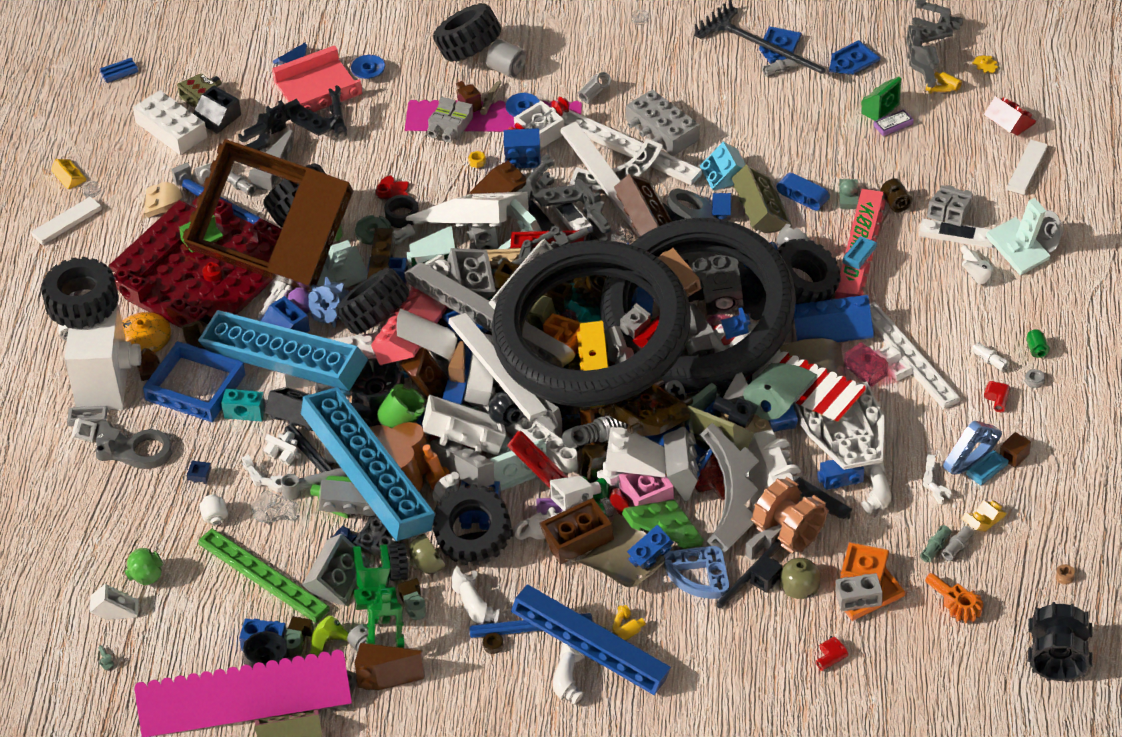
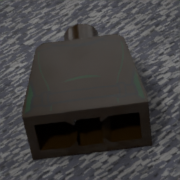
(592, 460)

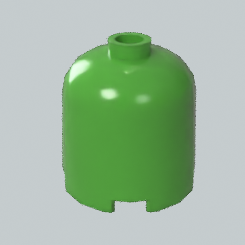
(401, 407)

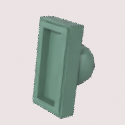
(848, 193)

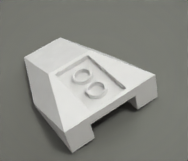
(473, 209)
(852, 440)

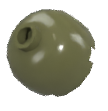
(425, 555)
(800, 578)

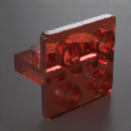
(711, 478)

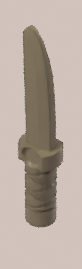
(489, 99)

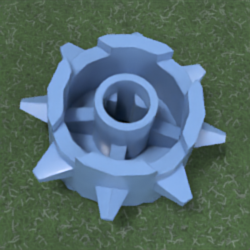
(324, 301)

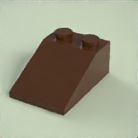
(501, 179)
(387, 666)

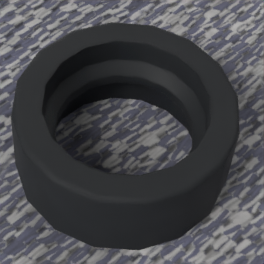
(397, 202)

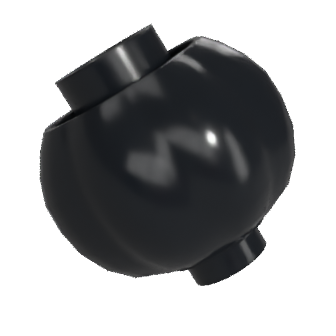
(501, 406)

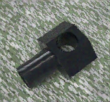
(739, 413)

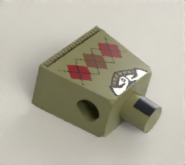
(194, 87)

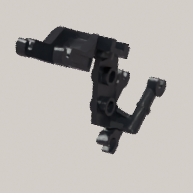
(275, 120)

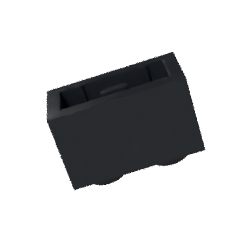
(217, 109)

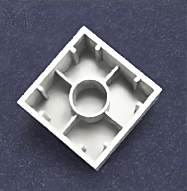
(99, 362)

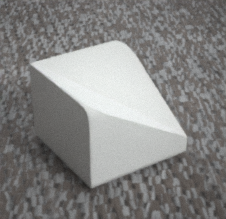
(83, 430)

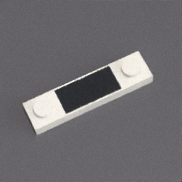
(571, 217)
(954, 233)

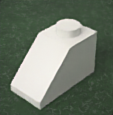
(113, 604)

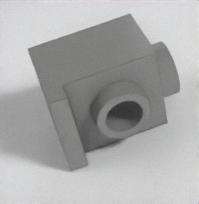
(635, 321)

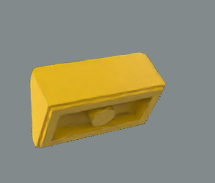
(68, 173)

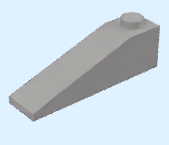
(280, 149)

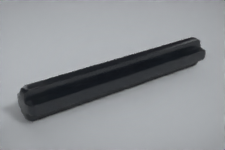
(305, 446)

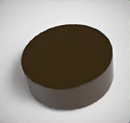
(493, 643)

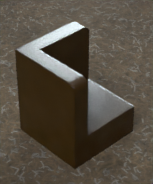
(192, 333)

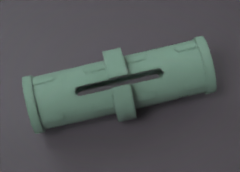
(935, 543)

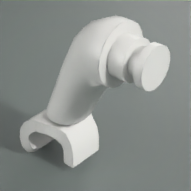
(881, 492)
(473, 603)
(563, 679)

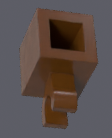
(469, 94)

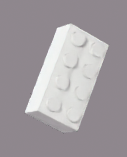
(170, 122)

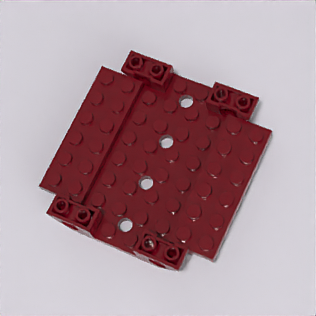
(160, 263)

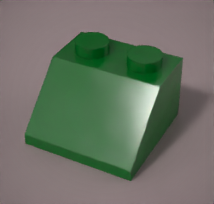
(882, 99)

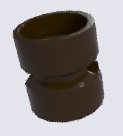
(896, 195)

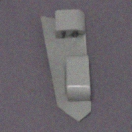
(701, 336)

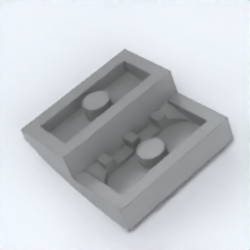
(552, 419)

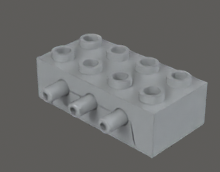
(662, 122)

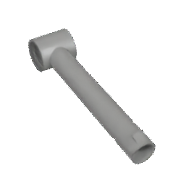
(292, 484)

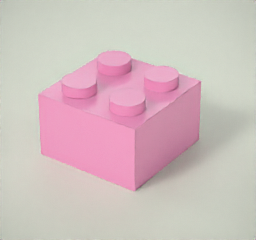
(645, 489)

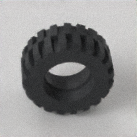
(467, 32)
(281, 197)
(817, 264)
(372, 301)
(85, 308)
(461, 502)

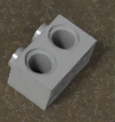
(482, 237)
(858, 592)

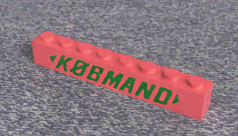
(866, 225)

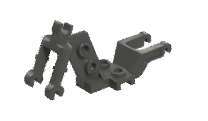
(925, 58)
(567, 194)

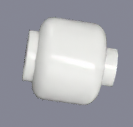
(213, 509)

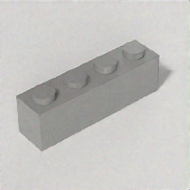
(467, 463)
(343, 498)

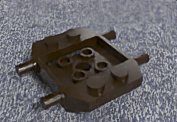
(652, 412)

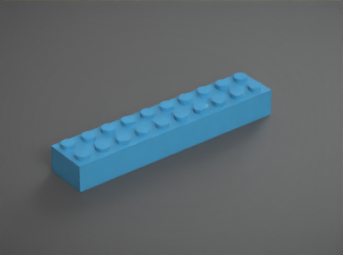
(284, 350)
(367, 464)

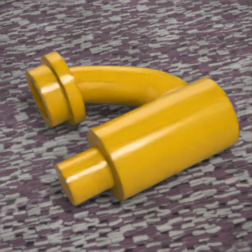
(947, 82)
(630, 628)

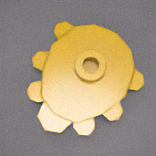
(985, 63)

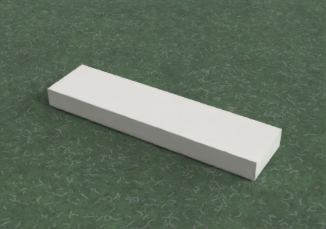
(1027, 167)
(66, 220)

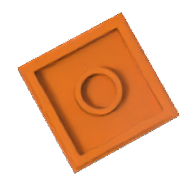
(864, 560)

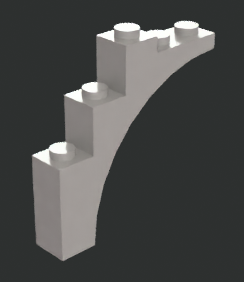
(738, 487)

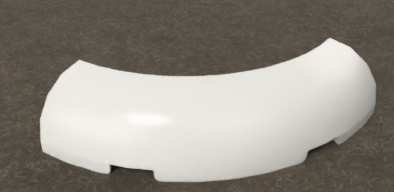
(635, 166)

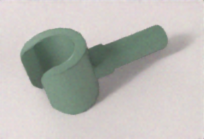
(106, 662)

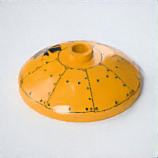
(148, 330)

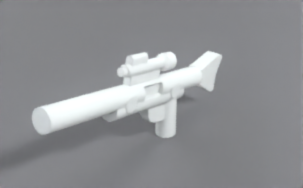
(277, 291)

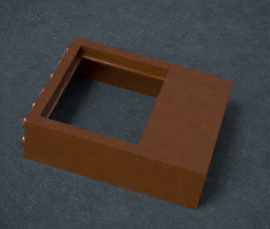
(307, 228)

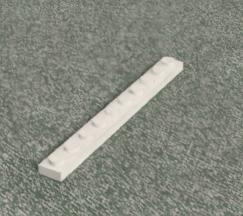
(630, 147)

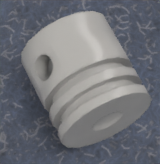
(356, 637)

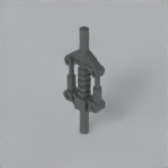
(555, 232)

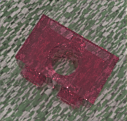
(866, 364)

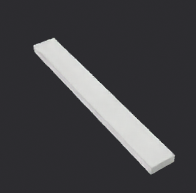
(596, 164)
(486, 353)
(922, 369)

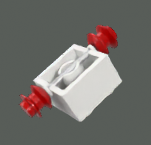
(545, 118)

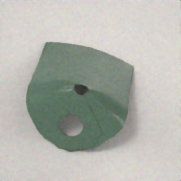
(786, 385)

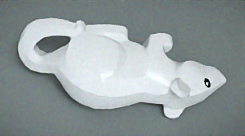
(533, 529)

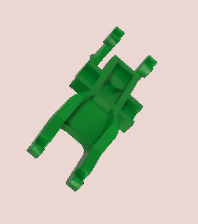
(376, 597)

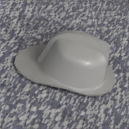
(1050, 231)

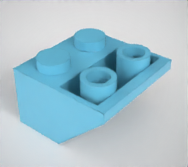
(722, 166)

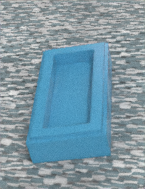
(859, 252)
(987, 467)

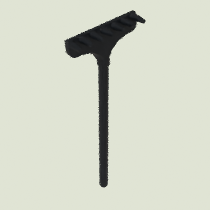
(723, 22)
(808, 490)

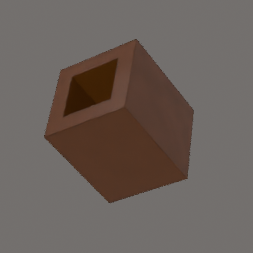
(1015, 449)

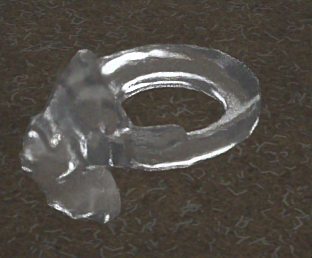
(622, 238)

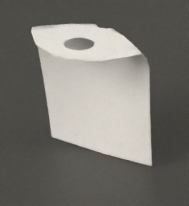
(426, 334)

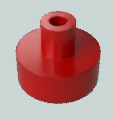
(212, 272)

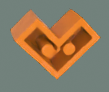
(563, 330)

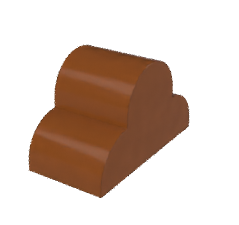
(405, 447)

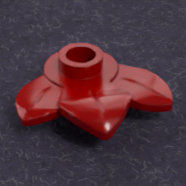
(389, 188)

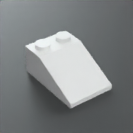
(634, 454)

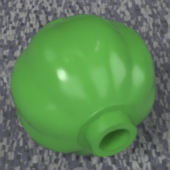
(144, 566)

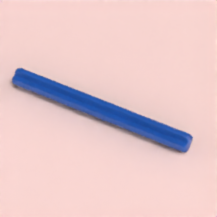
(237, 211)
(507, 627)

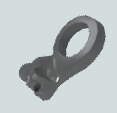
(704, 206)
(117, 446)

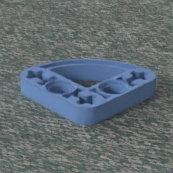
(961, 457)
(705, 561)

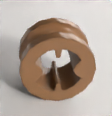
(1065, 579)

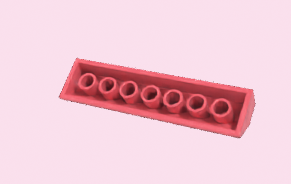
(388, 345)

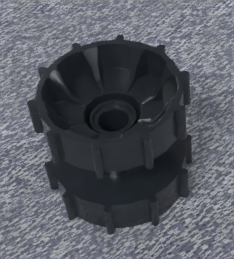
(373, 387)
(1060, 642)

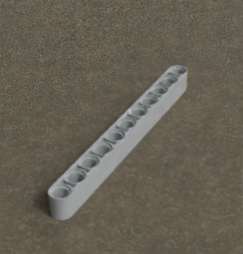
(481, 312)

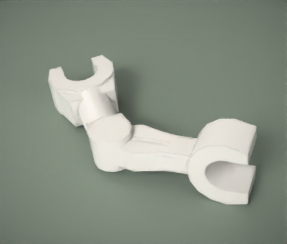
(257, 479)
(928, 482)

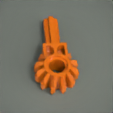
(958, 600)

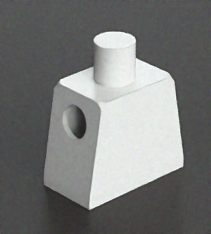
(572, 491)

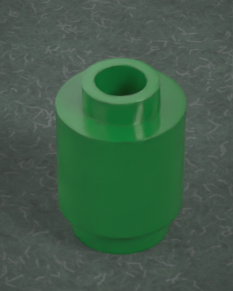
(1037, 343)

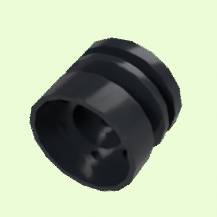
(263, 648)

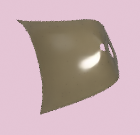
(819, 351)
(613, 556)

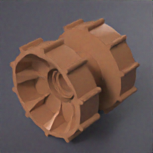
(799, 521)

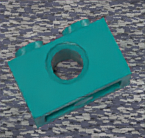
(243, 405)

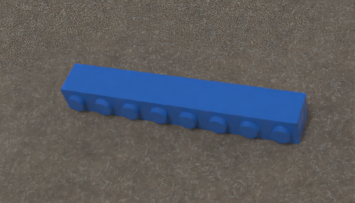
(590, 639)

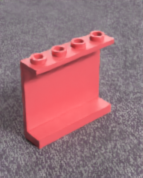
(312, 77)

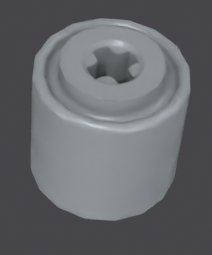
(506, 58)

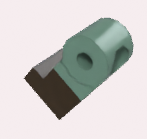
(413, 603)
(296, 634)

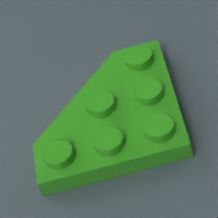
(669, 518)

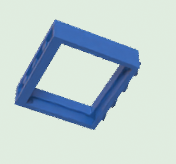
(185, 404)

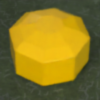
(477, 159)

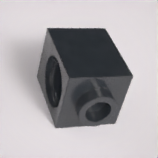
(766, 574)

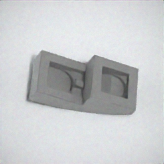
(761, 540)

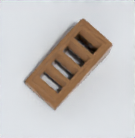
(457, 364)

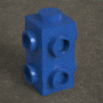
(834, 476)
(649, 548)

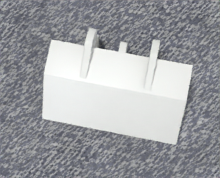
(462, 426)
(772, 462)

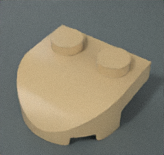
(161, 198)

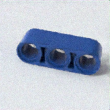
(803, 191)

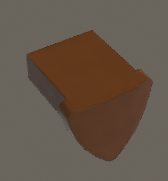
(148, 365)

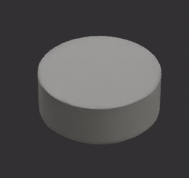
(1034, 378)

